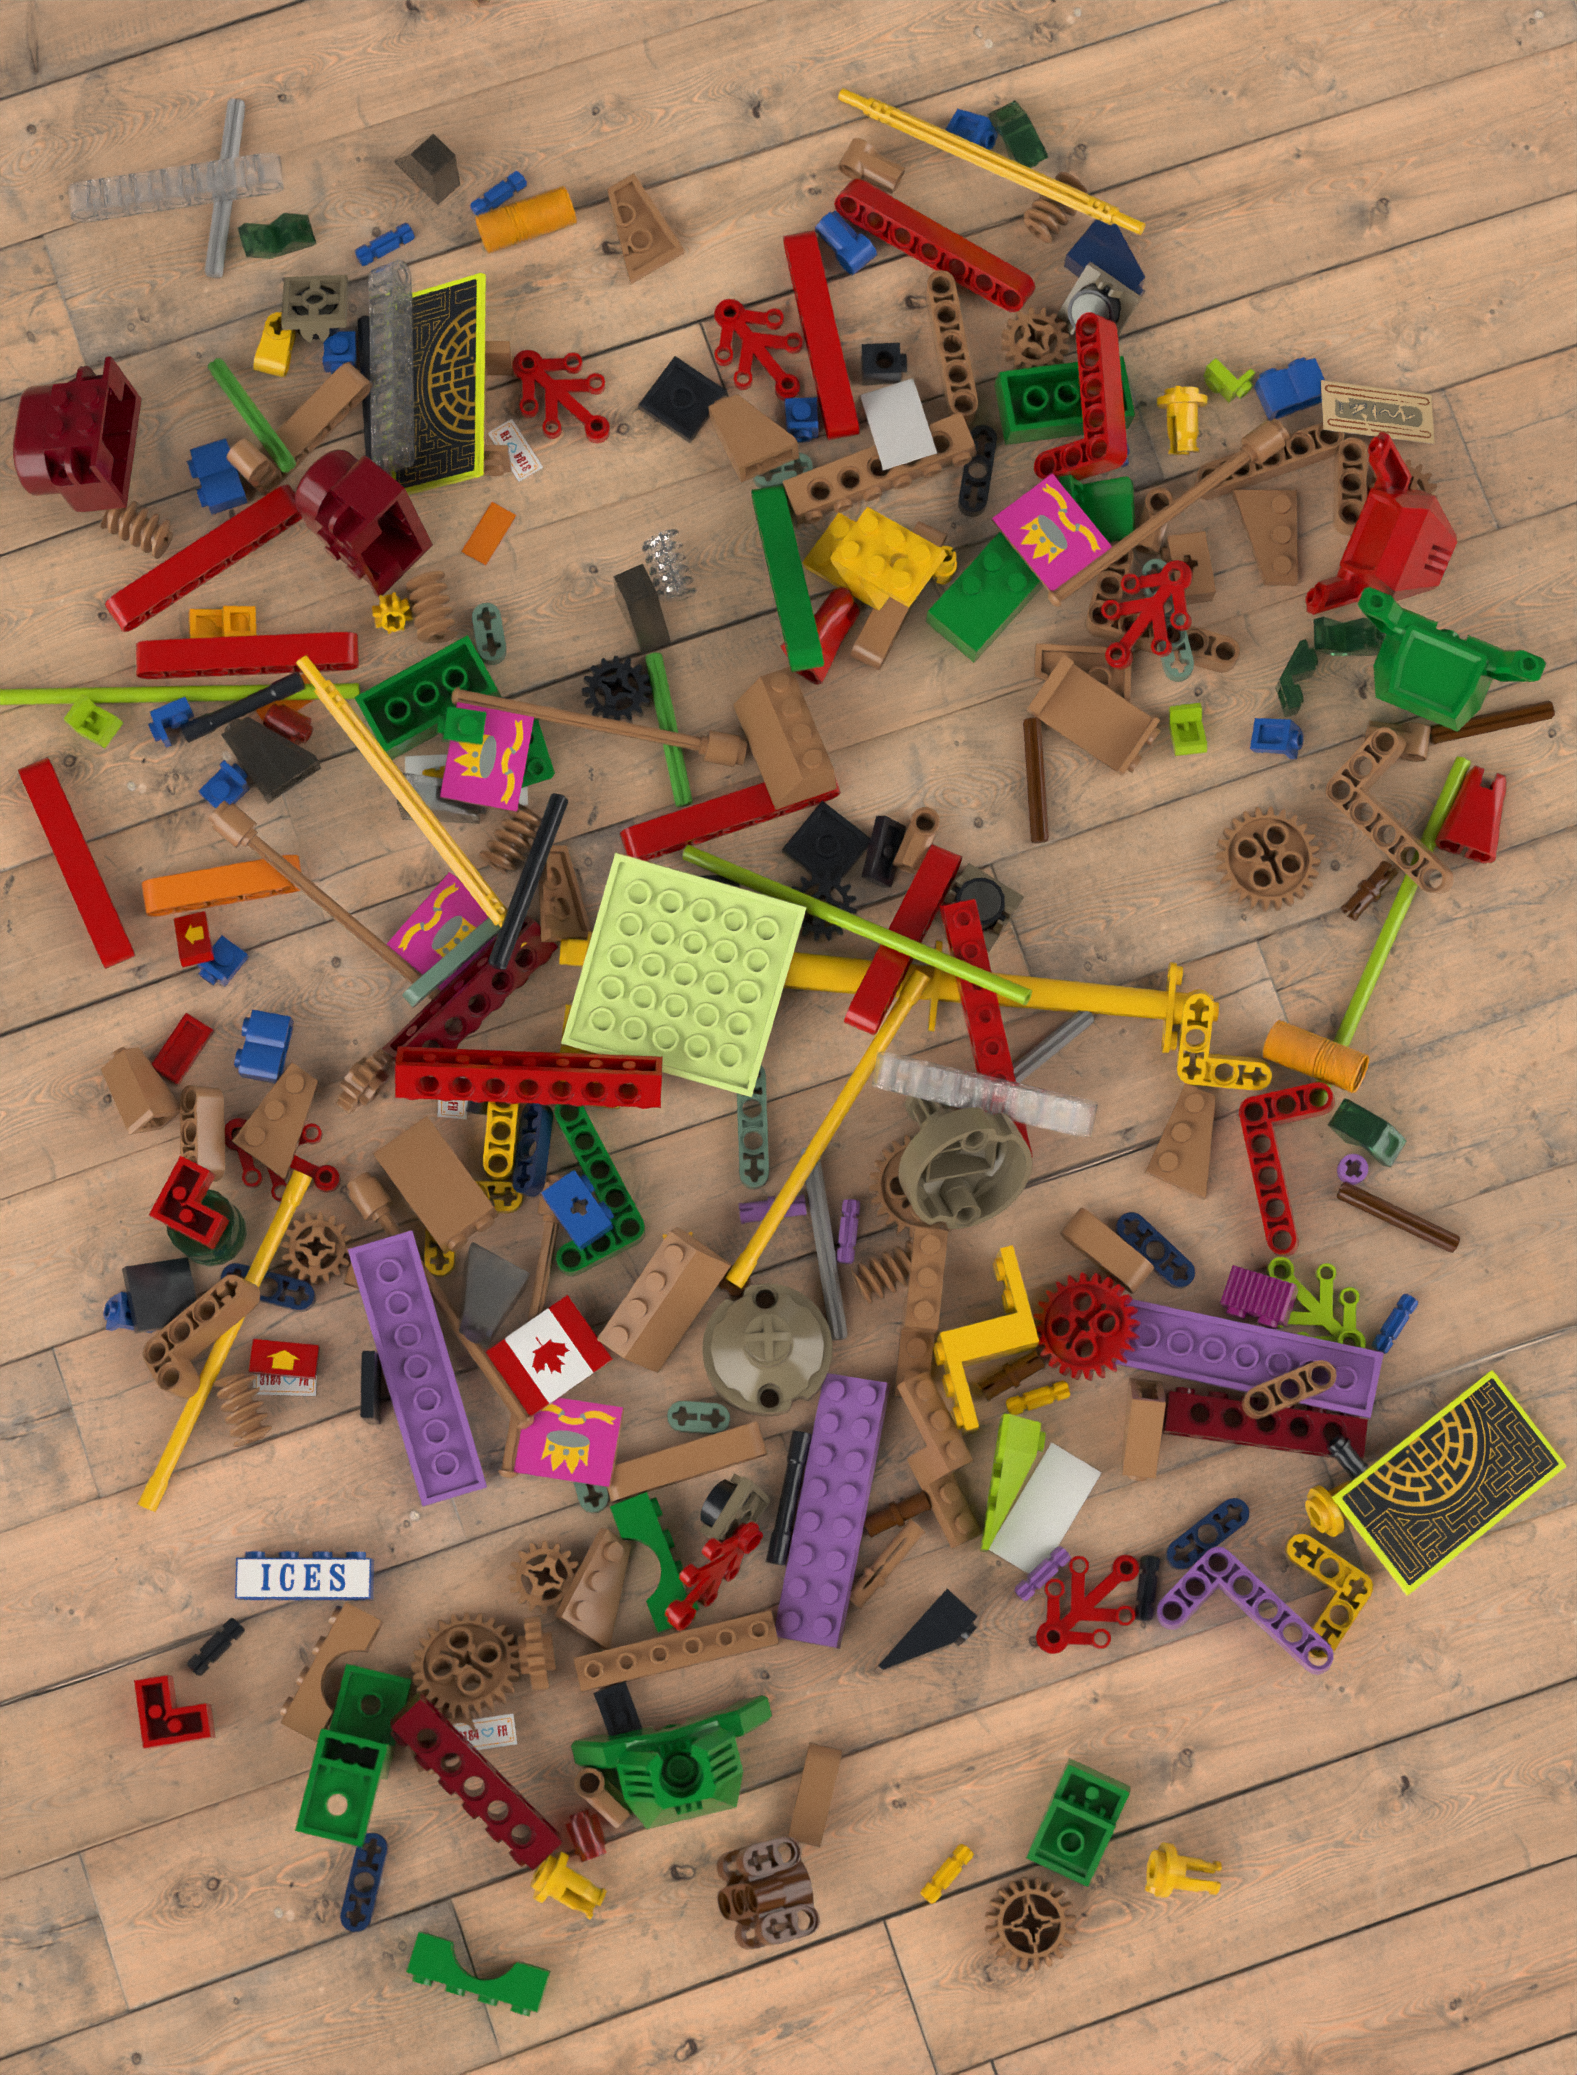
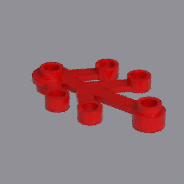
(755, 344)
(558, 391)
(1150, 610)
(297, 1163)
(743, 1541)
(1083, 1608)

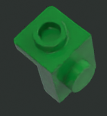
(462, 725)

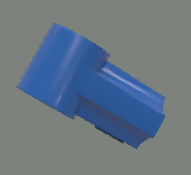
(851, 249)

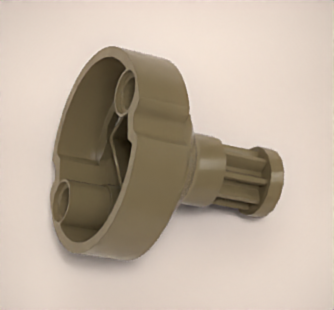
(962, 1164)
(767, 1349)

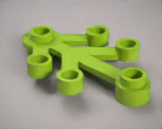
(1321, 1312)

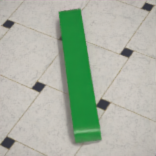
(787, 578)

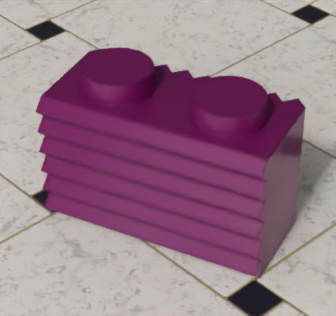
(1258, 1297)

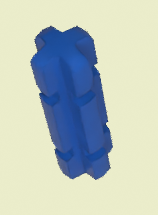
(499, 193)
(384, 244)
(1394, 1323)

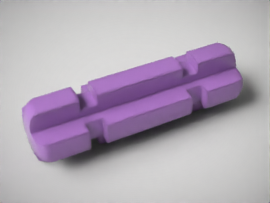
(848, 1231)
(1042, 1573)

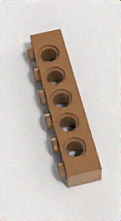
(860, 465)
(676, 1651)

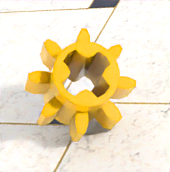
(392, 613)

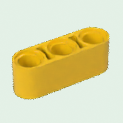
(500, 1148)

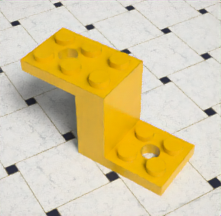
(874, 559)
(986, 1340)

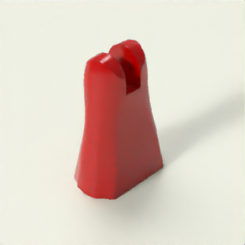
(832, 622)
(1474, 818)

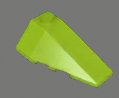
(1014, 1454)

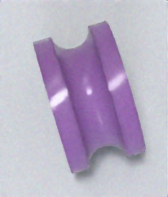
(1362, 1170)

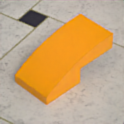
(222, 622)

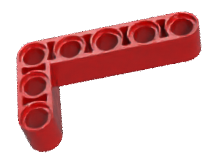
(1102, 407)
(1271, 1158)

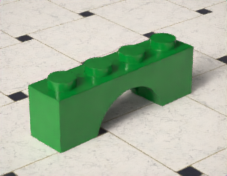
(639, 1522)
(435, 1960)

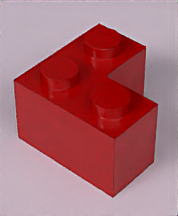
(181, 1205)
(163, 1722)

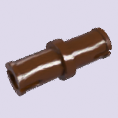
(1369, 890)
(1011, 1375)
(896, 1514)

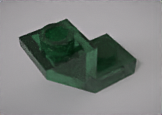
(1018, 134)
(281, 237)
(1347, 638)
(1300, 667)
(1364, 1129)

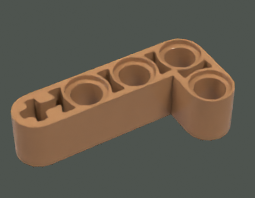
(230, 1300)

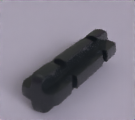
(1147, 1588)
(215, 1647)

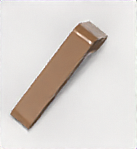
(304, 429)
(1114, 630)
(1382, 817)

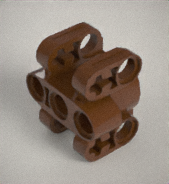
(766, 1893)

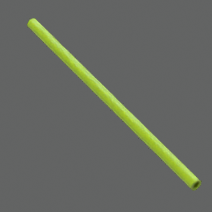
(152, 694)
(1395, 916)
(859, 925)

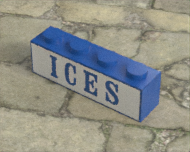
(304, 1577)

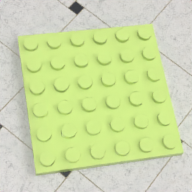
(684, 973)

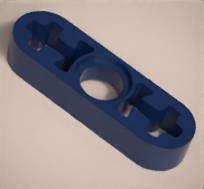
(533, 1119)
(1168, 1272)
(294, 1286)
(1221, 1512)
(366, 1909)

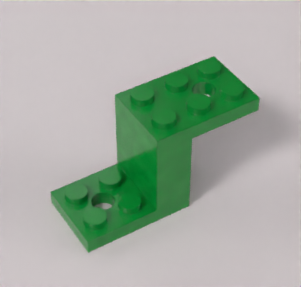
(352, 1756)

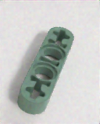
(1185, 655)
(451, 962)
(757, 1125)

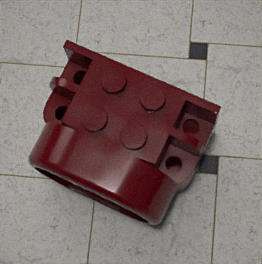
(79, 438)
(362, 518)

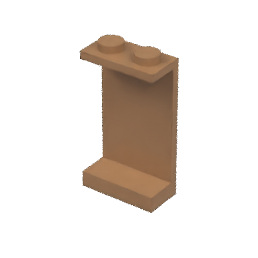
(497, 362)
(1094, 717)
(436, 1185)

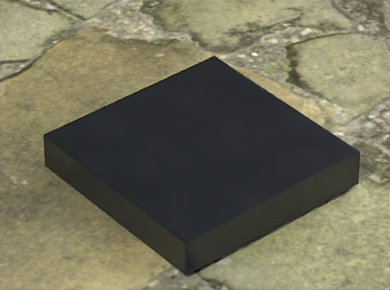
(681, 399)
(827, 843)
(158, 1292)
(370, 1388)

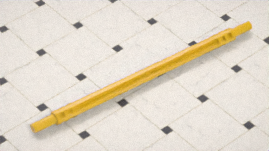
(992, 161)
(405, 793)

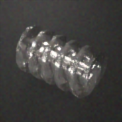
(666, 567)

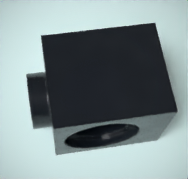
(875, 375)

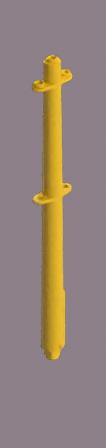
(845, 975)

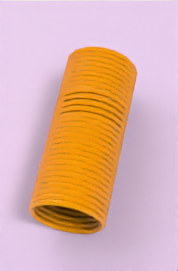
(534, 218)
(1311, 1054)

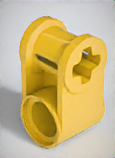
(274, 350)

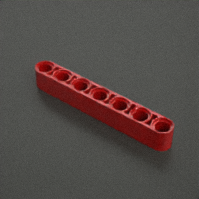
(934, 245)
(821, 335)
(204, 559)
(245, 655)
(709, 821)
(76, 863)
(912, 921)

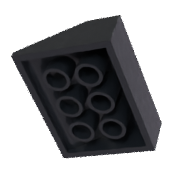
(940, 1626)

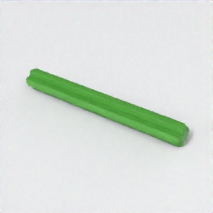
(252, 415)
(667, 721)

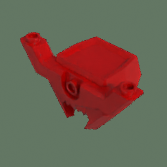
(1397, 542)

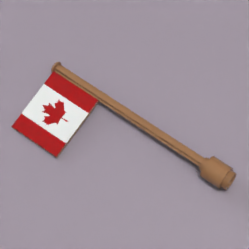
(531, 1363)

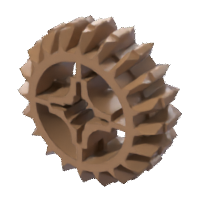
(1060, 1919)

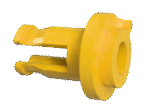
(1182, 418)
(1323, 1511)
(1168, 1872)
(565, 1885)

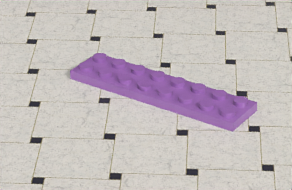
(1247, 1355)
(417, 1368)
(832, 1510)

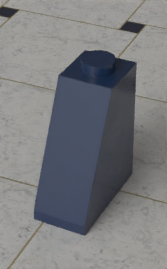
(1110, 252)

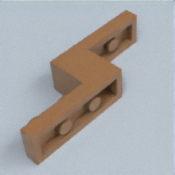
(921, 1304)
(939, 1459)

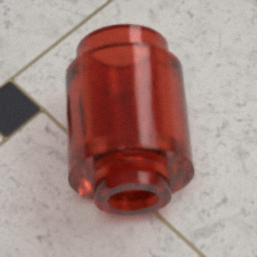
(289, 723)
(586, 1835)

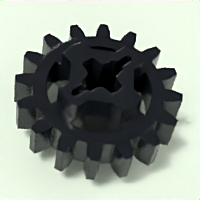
(604, 685)
(824, 892)

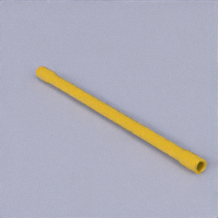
(748, 1258)
(159, 1480)

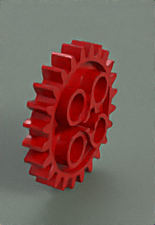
(1065, 1307)

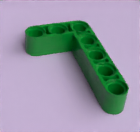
(603, 1188)

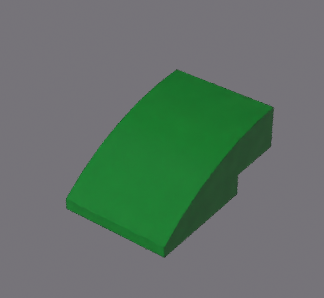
(1078, 1822)

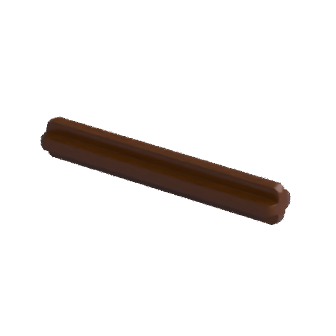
(1495, 721)
(1035, 780)
(1398, 1217)

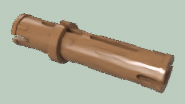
(912, 1533)

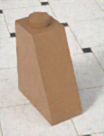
(750, 437)
(139, 1091)
(1142, 1428)

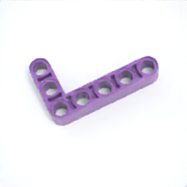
(1248, 1603)

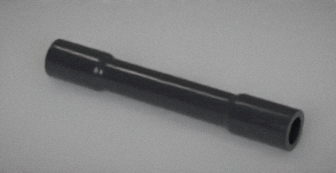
(211, 721)
(796, 1460)

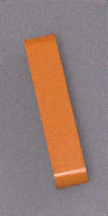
(216, 887)

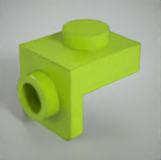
(1222, 381)
(92, 721)
(1187, 729)

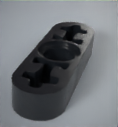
(982, 493)

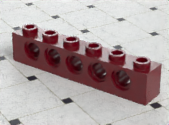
(473, 980)
(1180, 1423)
(422, 1714)

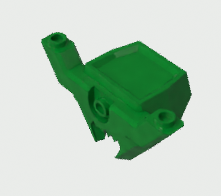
(1433, 668)
(680, 1768)

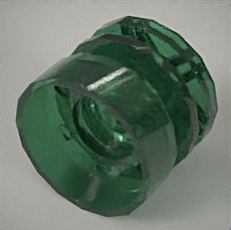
(230, 1241)

